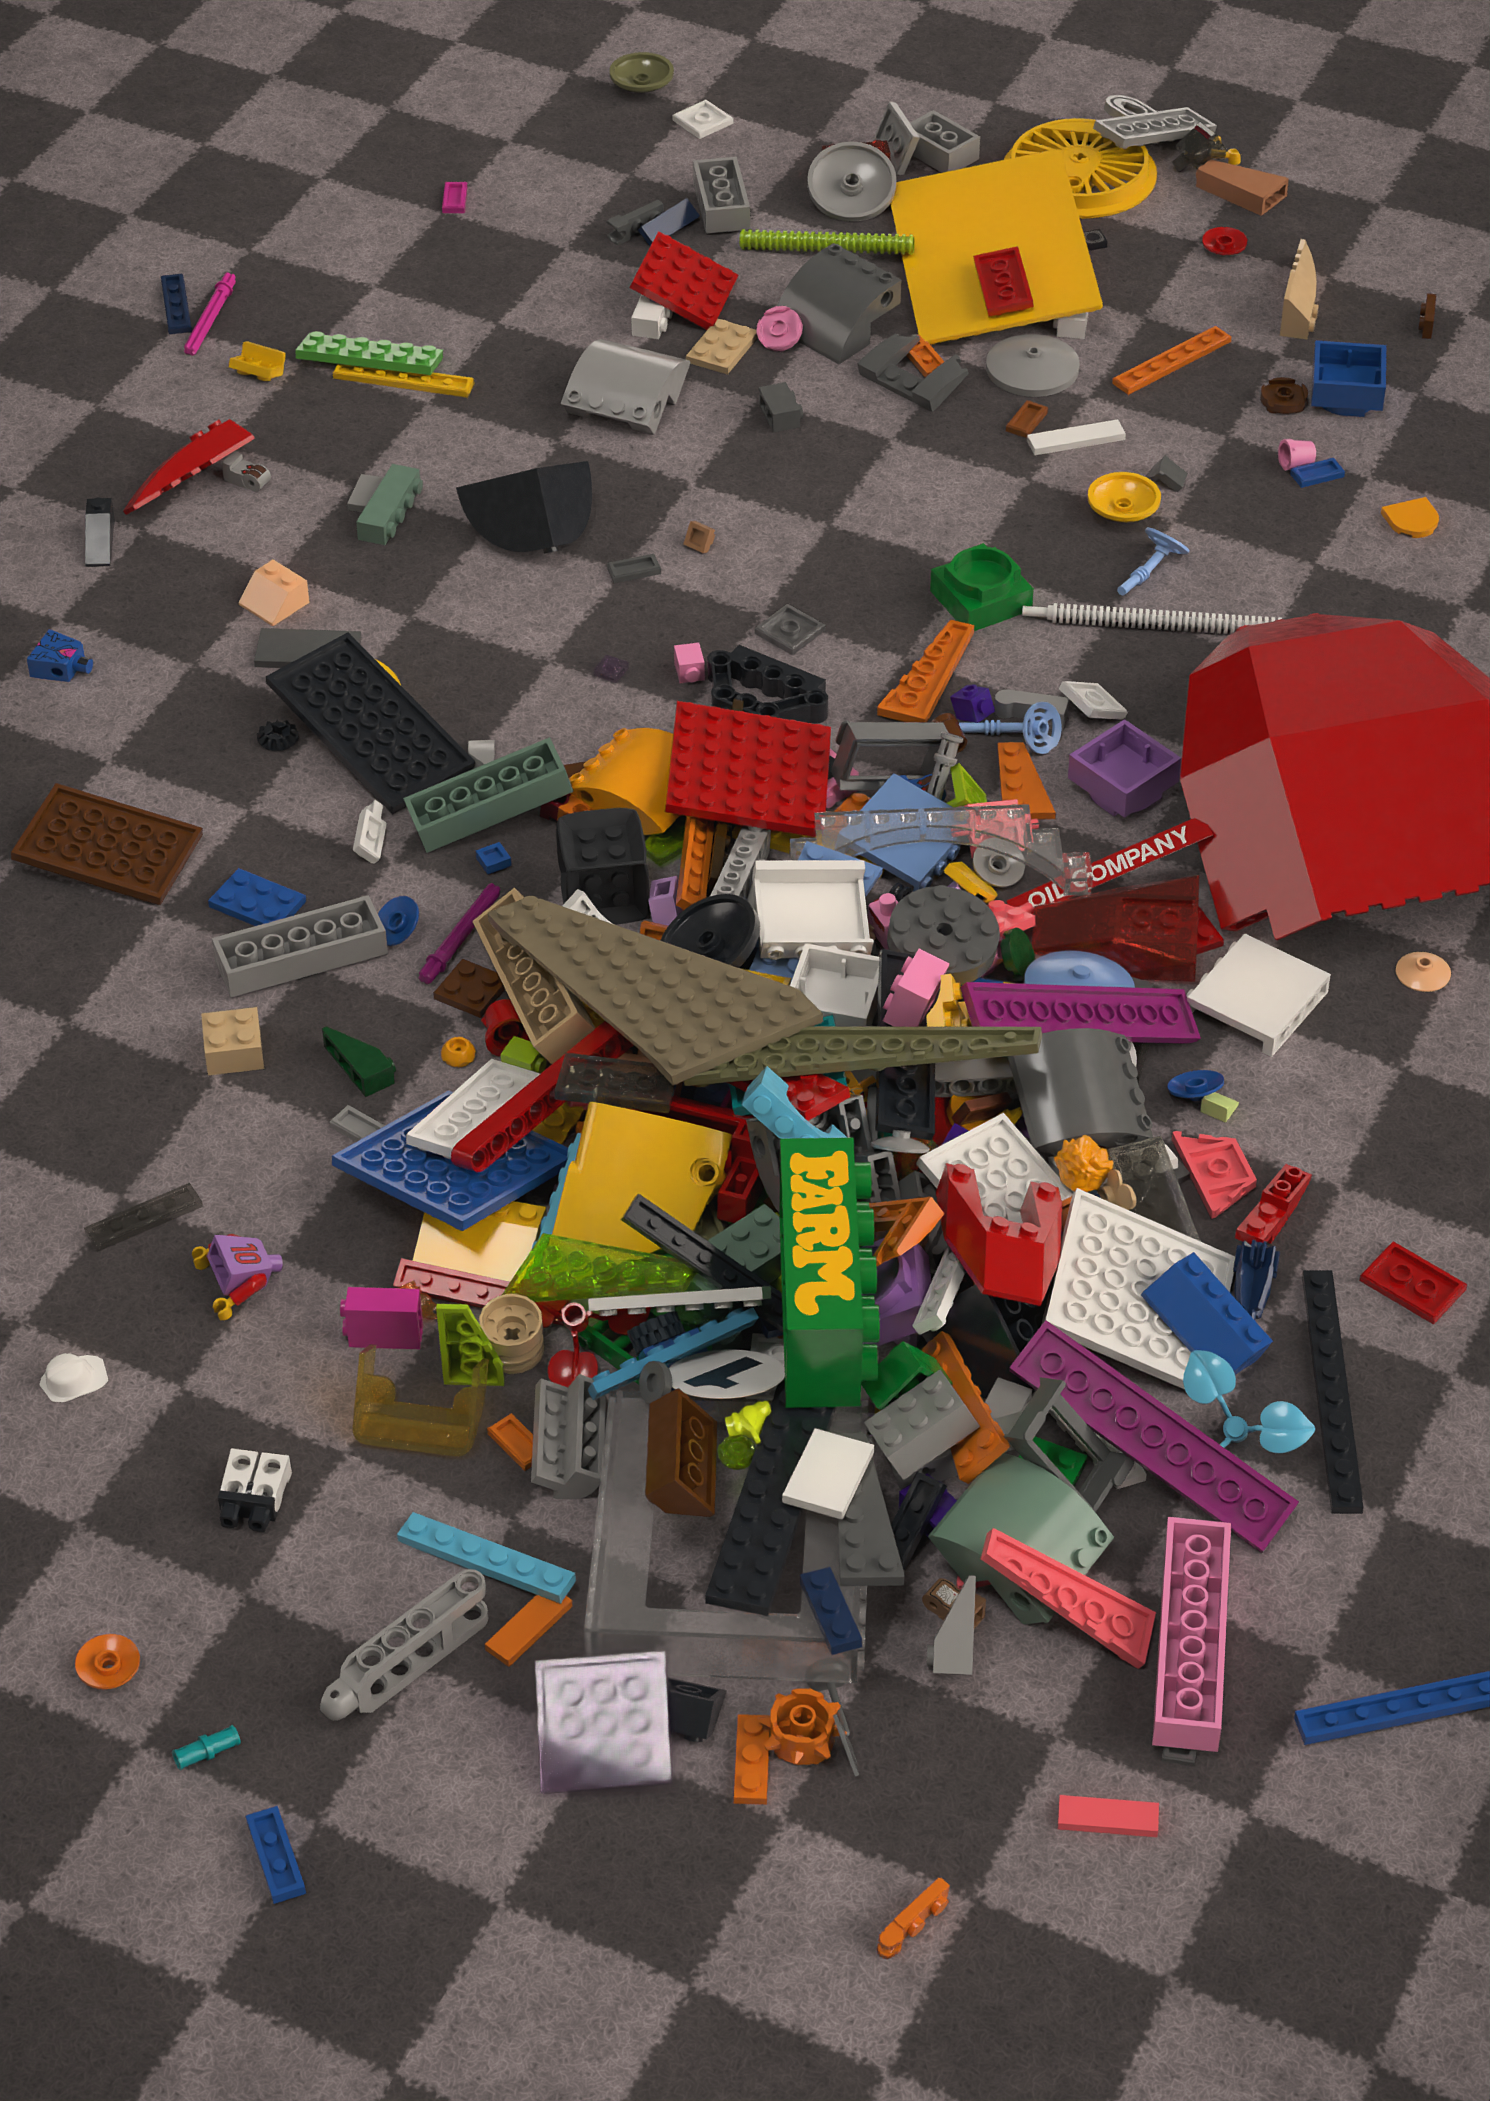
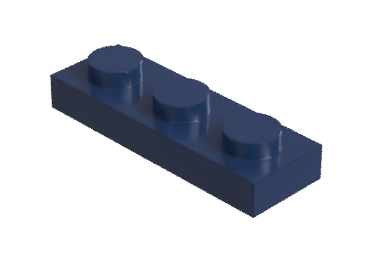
(831, 1611)

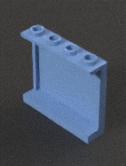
(911, 862)

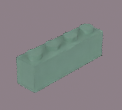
(389, 504)

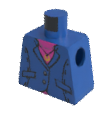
(58, 658)

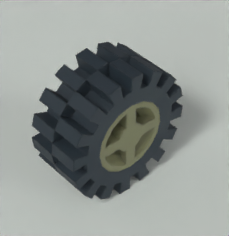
(655, 1331)

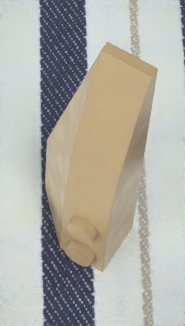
(1299, 300)

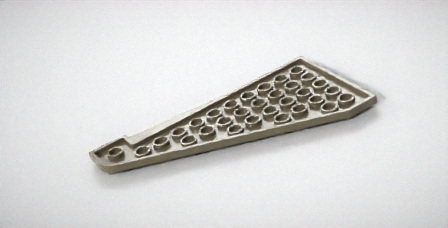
(661, 997)

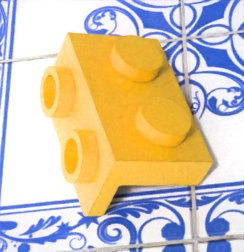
(259, 361)

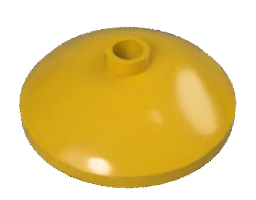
(1124, 496)

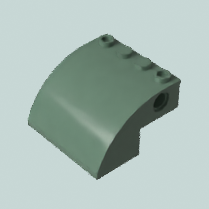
(1030, 1508)

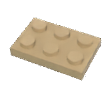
(722, 346)

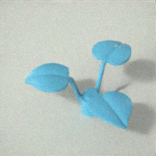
(1282, 1423)

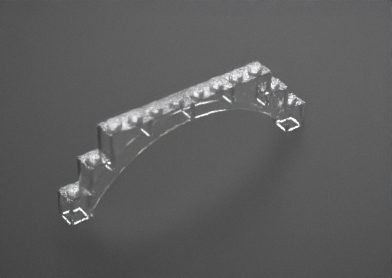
(994, 828)

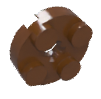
(1293, 401)

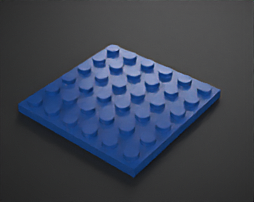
(439, 1186)

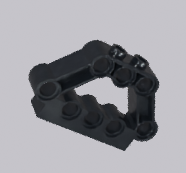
(801, 692)

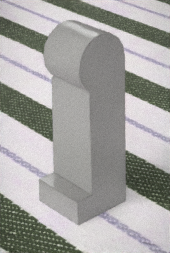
(1016, 703)

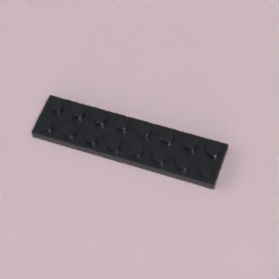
(902, 1092)

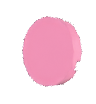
(779, 328)

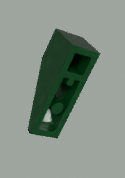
(360, 1061)

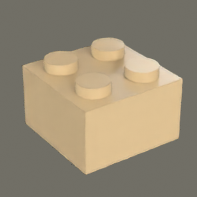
(232, 1041)

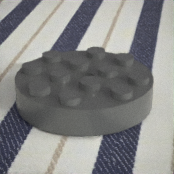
(948, 926)

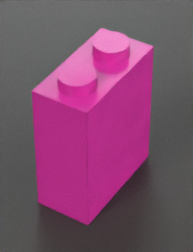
(382, 1317)

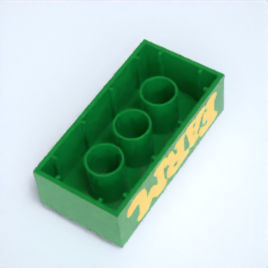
(827, 1273)

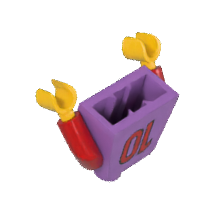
(239, 1268)

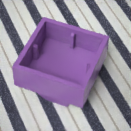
(1124, 769)
(900, 1291)

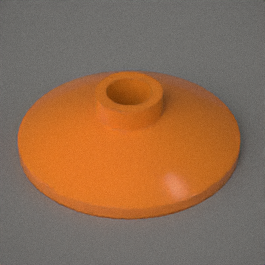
(104, 1651)

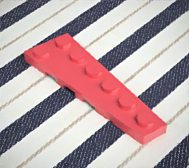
(1092, 1607)

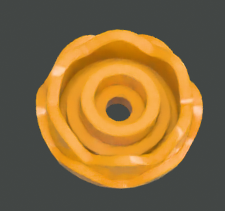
(458, 1052)

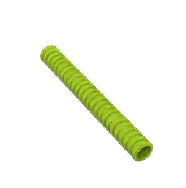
(820, 241)

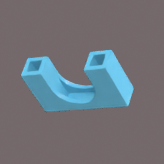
(769, 1103)

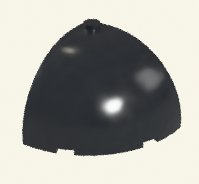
(531, 507)
(990, 1334)

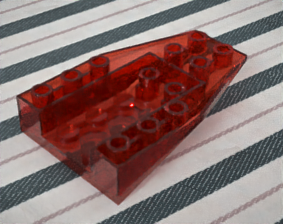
(1140, 927)

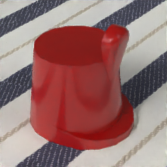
(501, 1025)

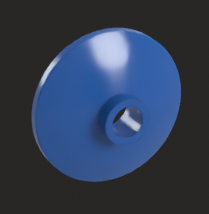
(399, 919)
(1196, 1084)

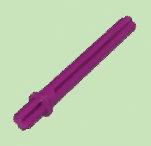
(437, 962)

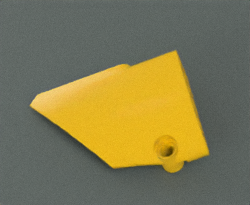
(634, 1154)

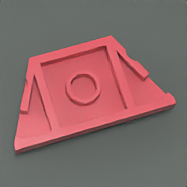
(1216, 1169)

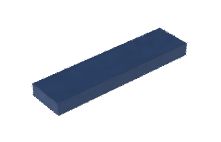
(176, 304)

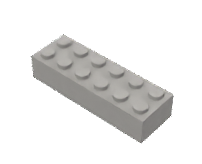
(299, 946)

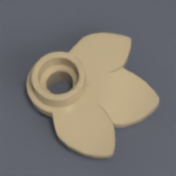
(1117, 1192)

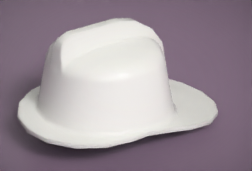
(73, 1376)

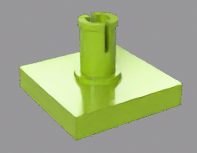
(965, 788)

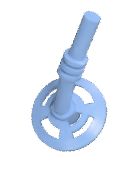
(1164, 545)
(1033, 727)

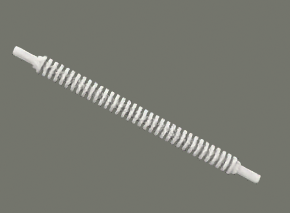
(1053, 612)

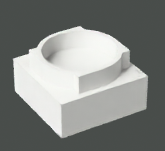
(839, 983)

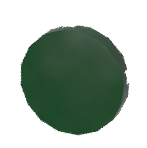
(1017, 952)

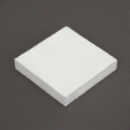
(702, 119)
(1093, 700)

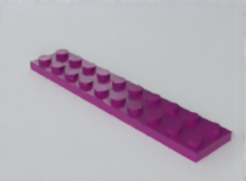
(1137, 1013)
(1157, 1437)

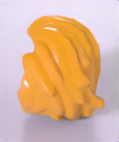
(1083, 1164)

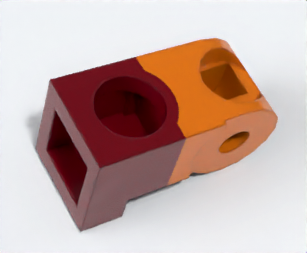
(562, 806)

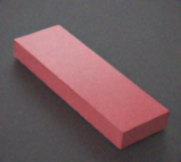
(1108, 1816)

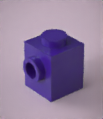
(972, 703)

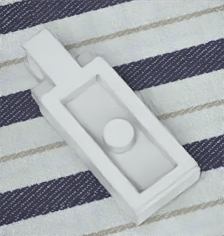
(370, 833)

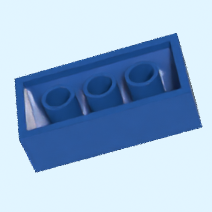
(1206, 1314)

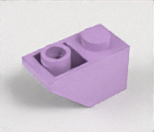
(663, 900)

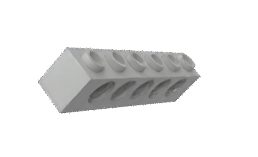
(737, 872)

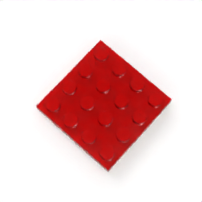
(684, 281)

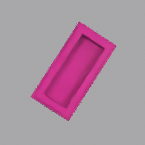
(454, 197)

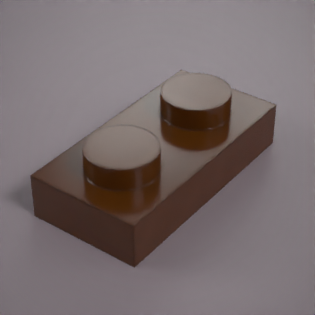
(1427, 314)

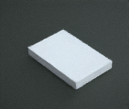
(828, 1473)

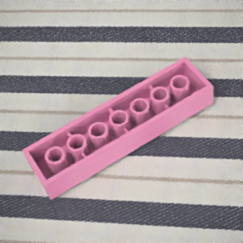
(1192, 1635)

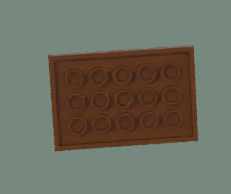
(107, 844)

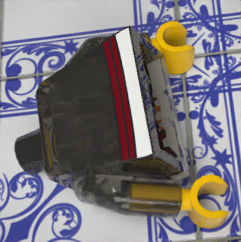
(1202, 146)

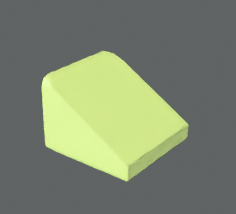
(1218, 1106)

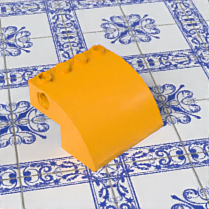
(630, 775)

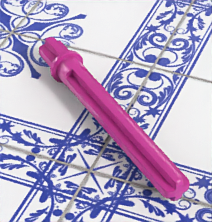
(222, 290)

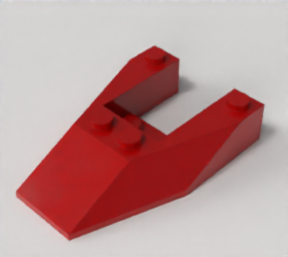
(1000, 1254)

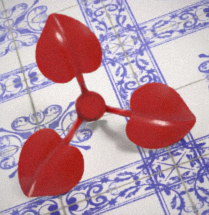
(566, 1364)

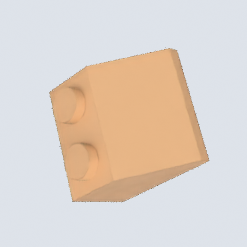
(274, 593)

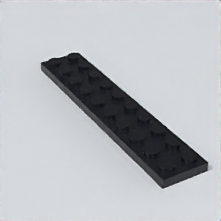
(761, 1524)

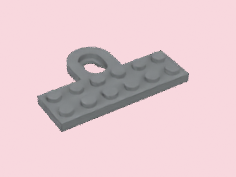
(1145, 123)

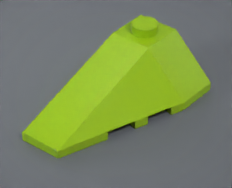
(464, 1346)

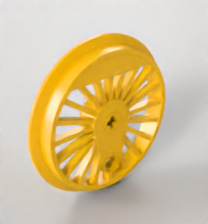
(1092, 164)

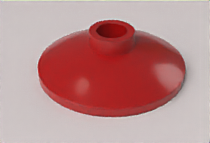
(1224, 240)

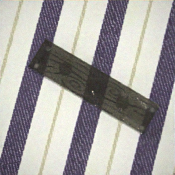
(143, 1217)

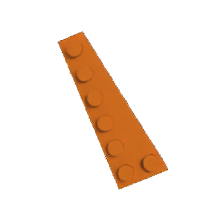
(925, 683)
(987, 1442)

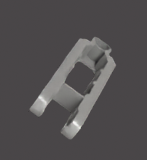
(443, 1635)

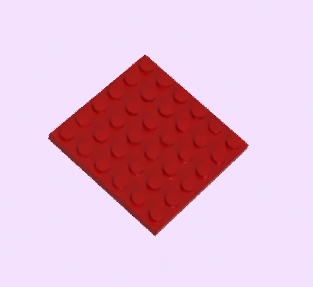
(747, 768)

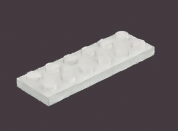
(468, 1107)

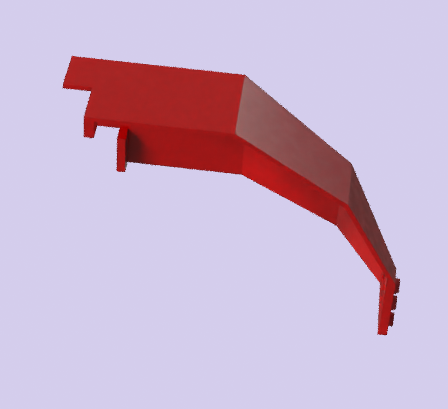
(1337, 770)

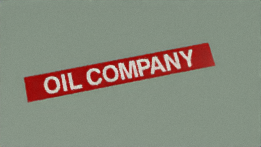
(1123, 861)

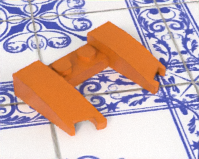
(907, 1224)

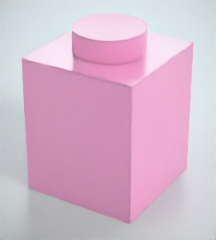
(689, 662)

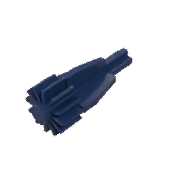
(1254, 1269)

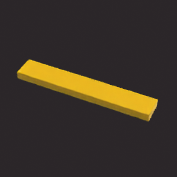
(433, 383)

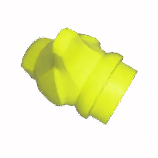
(749, 1421)

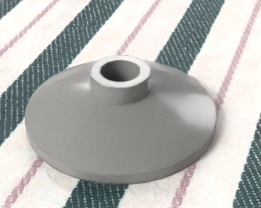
(1008, 874)
(900, 1143)

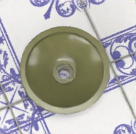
(641, 72)

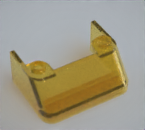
(411, 1426)

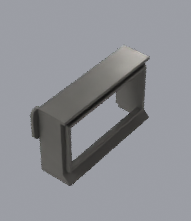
(857, 734)
(1111, 1466)

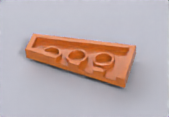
(1021, 781)

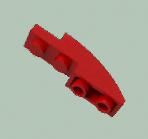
(1275, 1206)

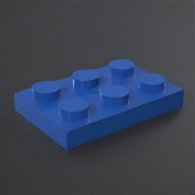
(255, 899)

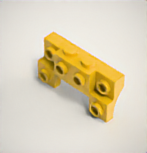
(947, 1009)

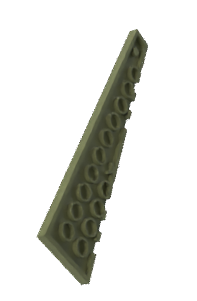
(874, 1048)

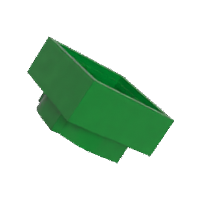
(981, 587)

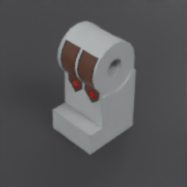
(245, 473)

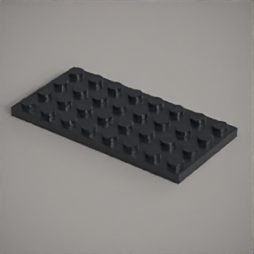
(369, 721)

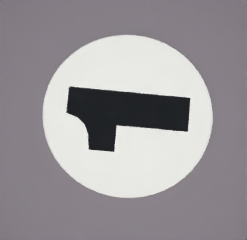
(726, 1374)

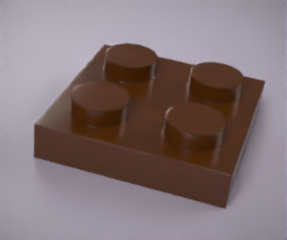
(470, 988)

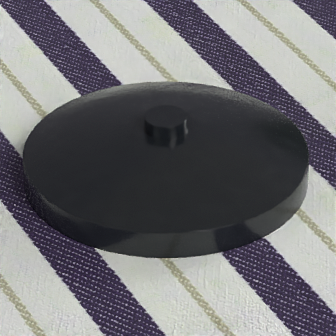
(717, 928)

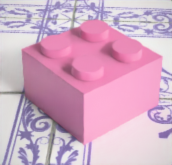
(914, 990)

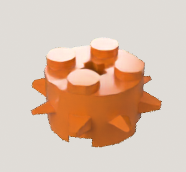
(802, 1727)

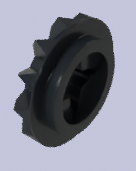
(274, 741)

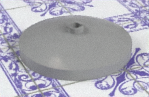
(851, 181)
(1032, 365)

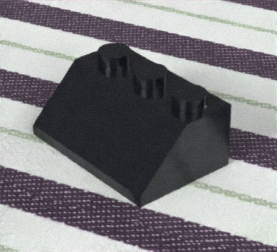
(693, 1708)

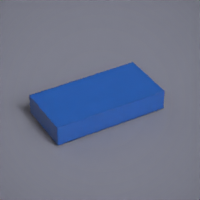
(1317, 472)

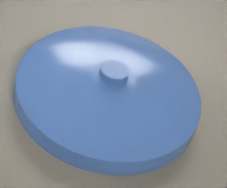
(1077, 969)

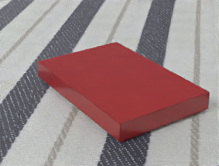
(1413, 1282)

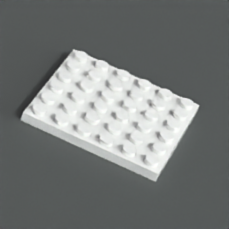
(1100, 1279)

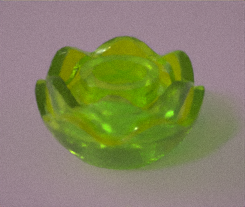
(736, 1452)

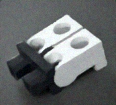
(252, 1489)

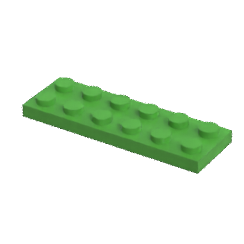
(369, 354)

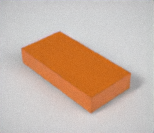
(514, 1440)

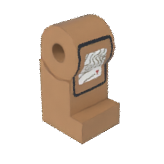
(942, 1595)

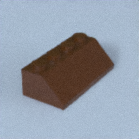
(681, 1456)

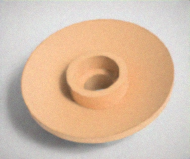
(1423, 971)

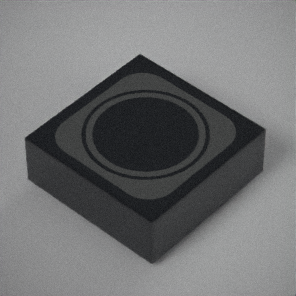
(1095, 239)

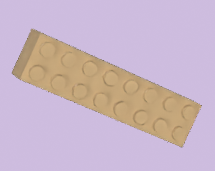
(546, 1007)

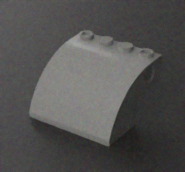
(624, 384)

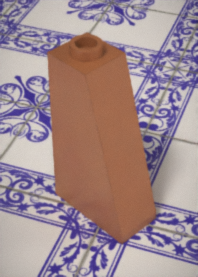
(1242, 186)

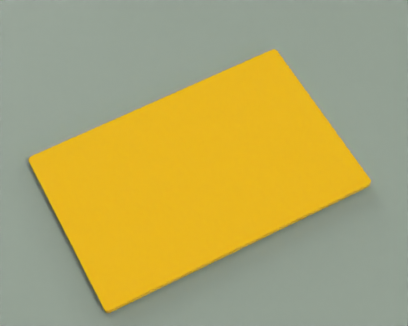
(989, 210)

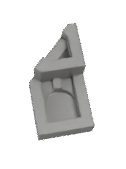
(482, 751)

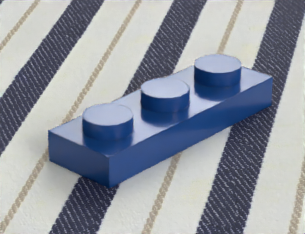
(275, 1854)

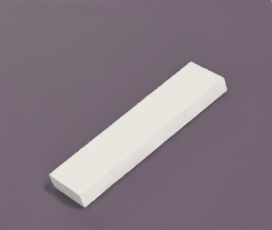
(1076, 437)

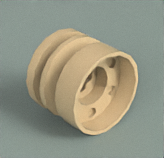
(514, 1331)

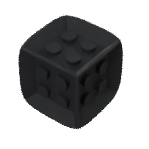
(606, 860)

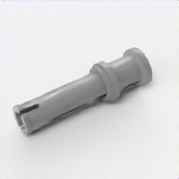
(944, 760)

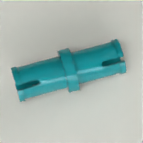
(206, 1747)

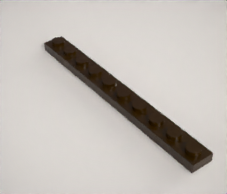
(720, 839)

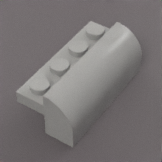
(568, 1438)

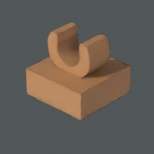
(699, 537)

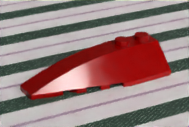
(191, 459)

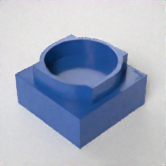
(1348, 377)

